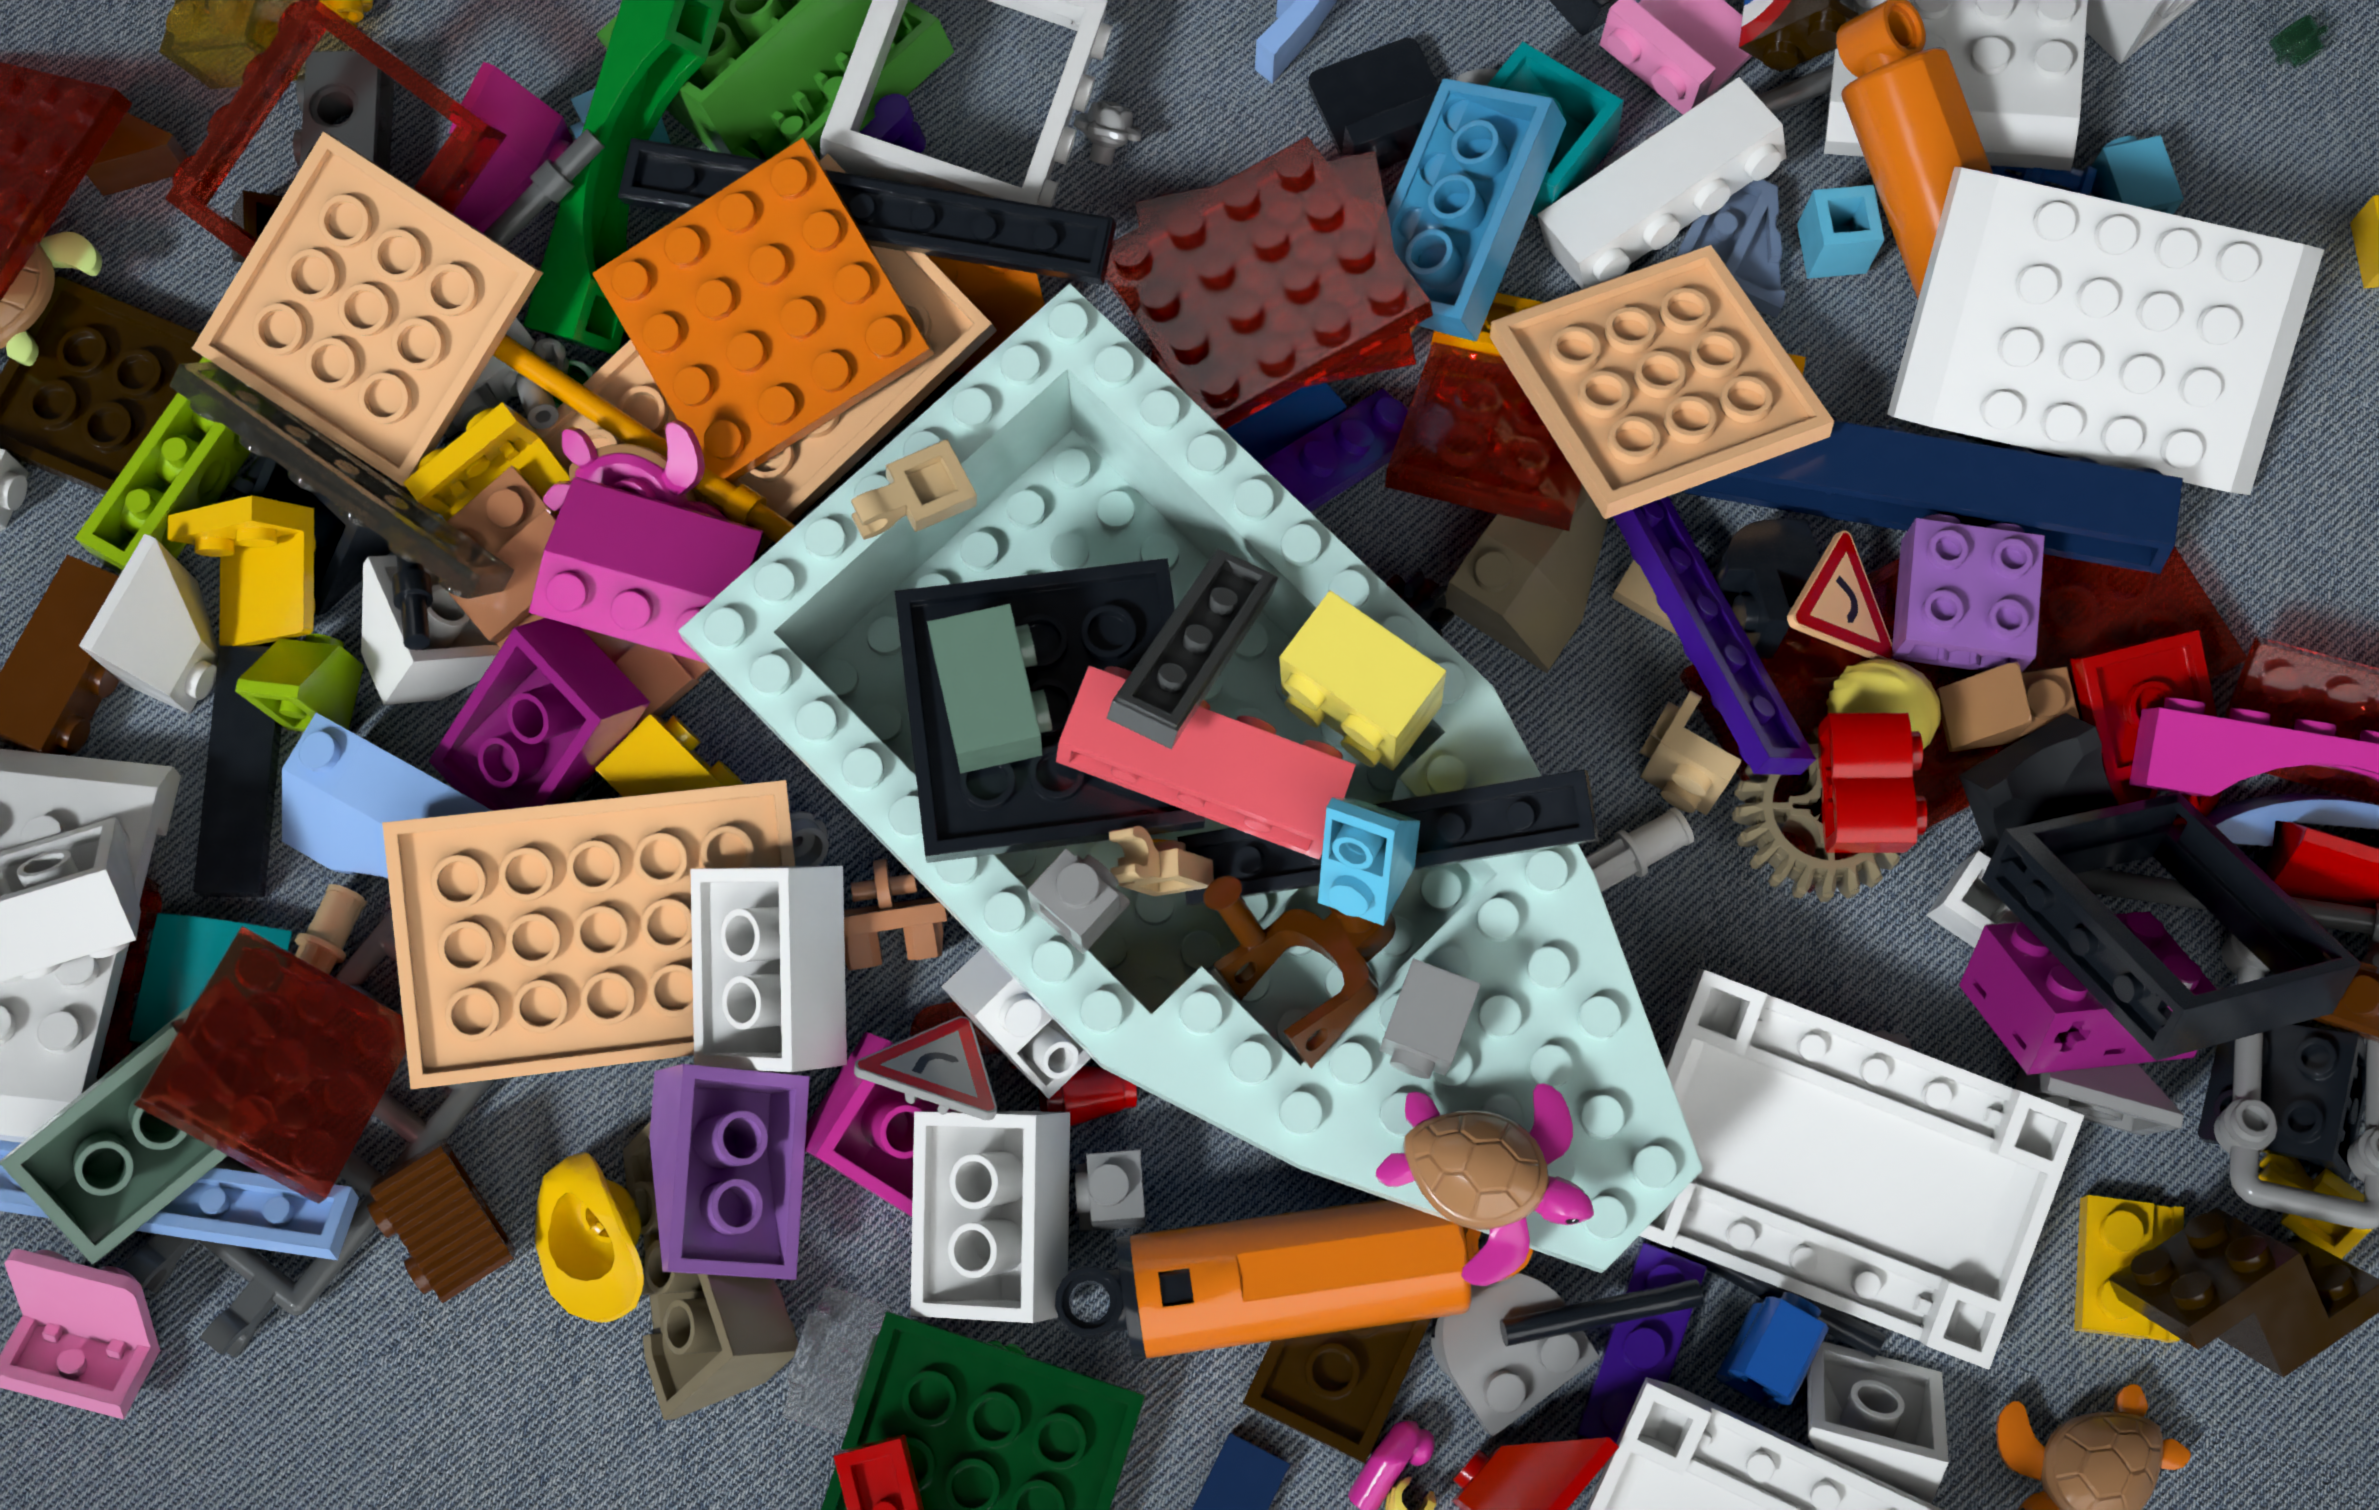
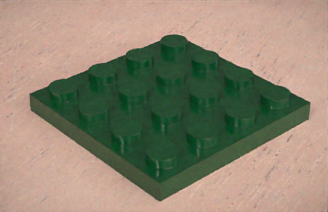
(991, 1423)

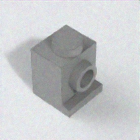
(1077, 898)
(1110, 1191)

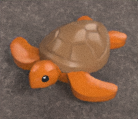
(2091, 1458)

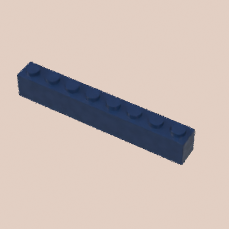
(1898, 476)

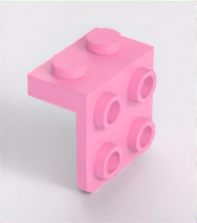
(1676, 46)
(79, 1335)

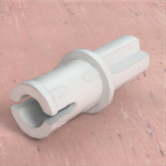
(1640, 848)

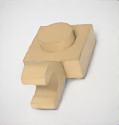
(922, 487)
(1158, 866)

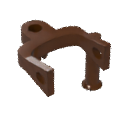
(1339, 937)

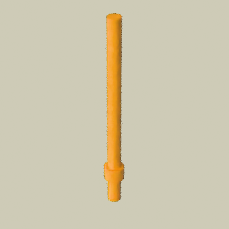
(738, 503)

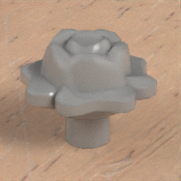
(1108, 128)

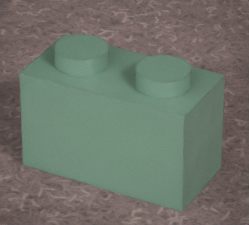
(987, 687)

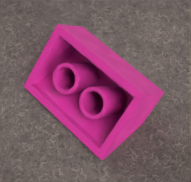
(637, 565)

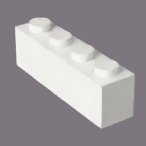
(1663, 185)

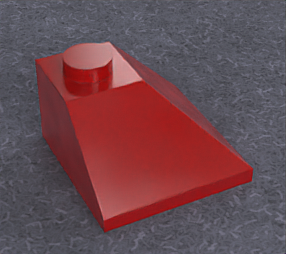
(1531, 1475)

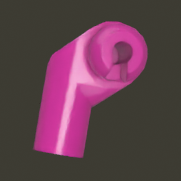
(1401, 1445)

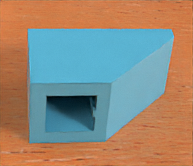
(1365, 858)

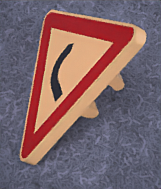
(1840, 603)

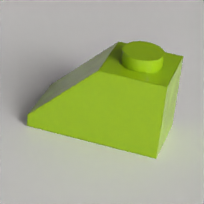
(303, 679)

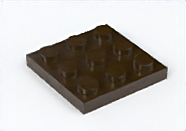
(92, 387)

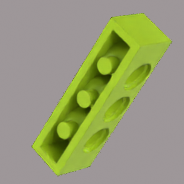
(174, 470)

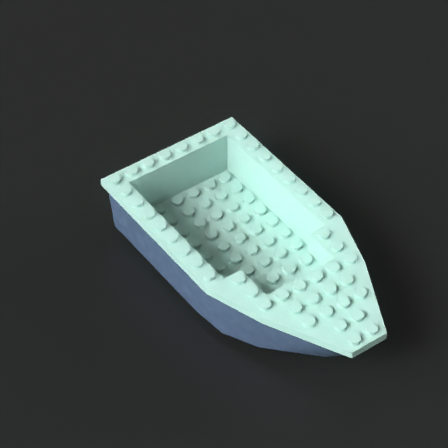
(1107, 462)

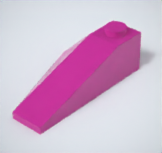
(532, 137)

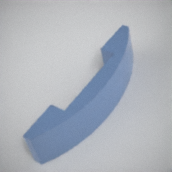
(2254, 818)

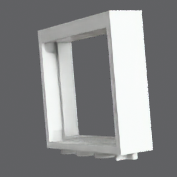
(882, 160)

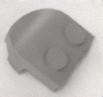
(1502, 1379)

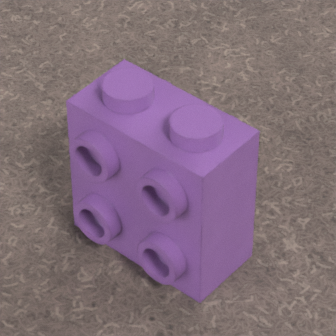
(1967, 594)

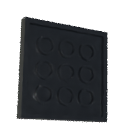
(1035, 803)

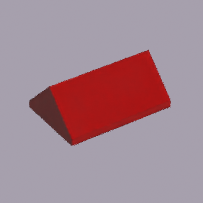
(2323, 865)

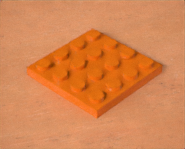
(763, 312)

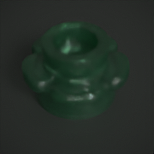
(2299, 41)

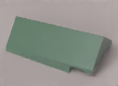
(106, 1162)

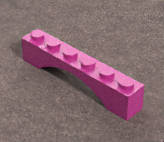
(2206, 754)

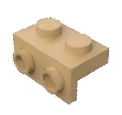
(1684, 764)

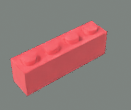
(1216, 769)

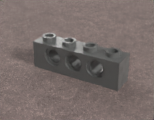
(342, 86)

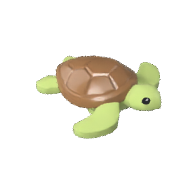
(34, 287)

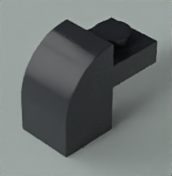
(1765, 575)

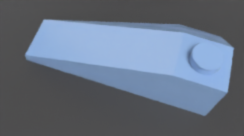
(343, 790)

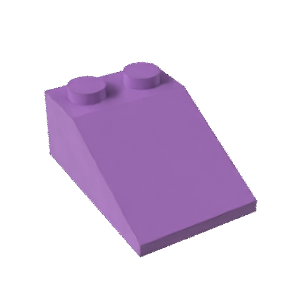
(728, 1169)

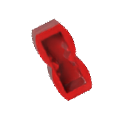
(1870, 783)

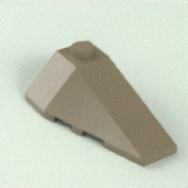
(1530, 582)
(708, 1330)

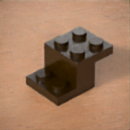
(2249, 1291)

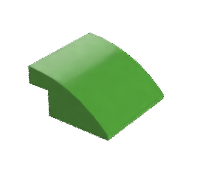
(782, 65)

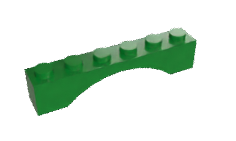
(645, 65)

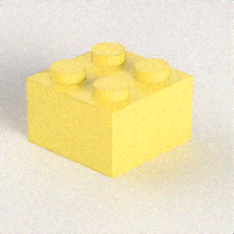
(1360, 682)

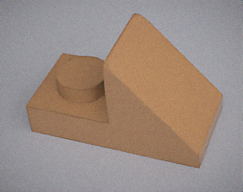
(2003, 705)

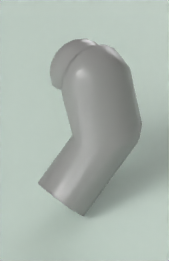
(536, 401)

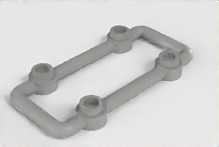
(2250, 1125)

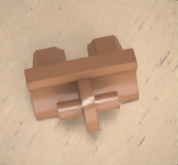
(919, 918)

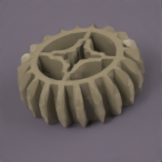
(1816, 867)

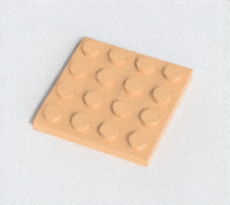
(367, 309)
(1659, 381)

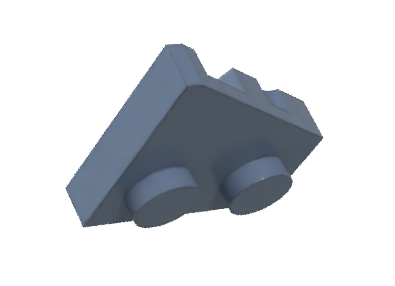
(1747, 242)

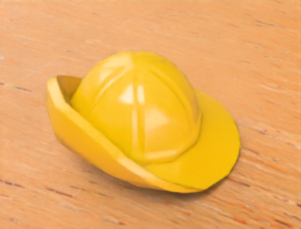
(588, 1241)

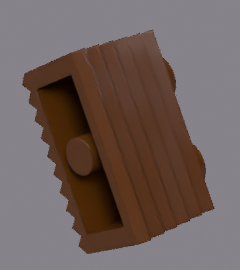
(440, 1222)

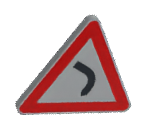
(937, 1067)

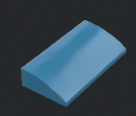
(1470, 196)

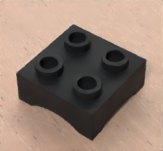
(2039, 779)

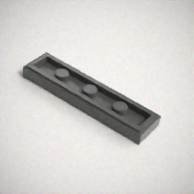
(1192, 649)

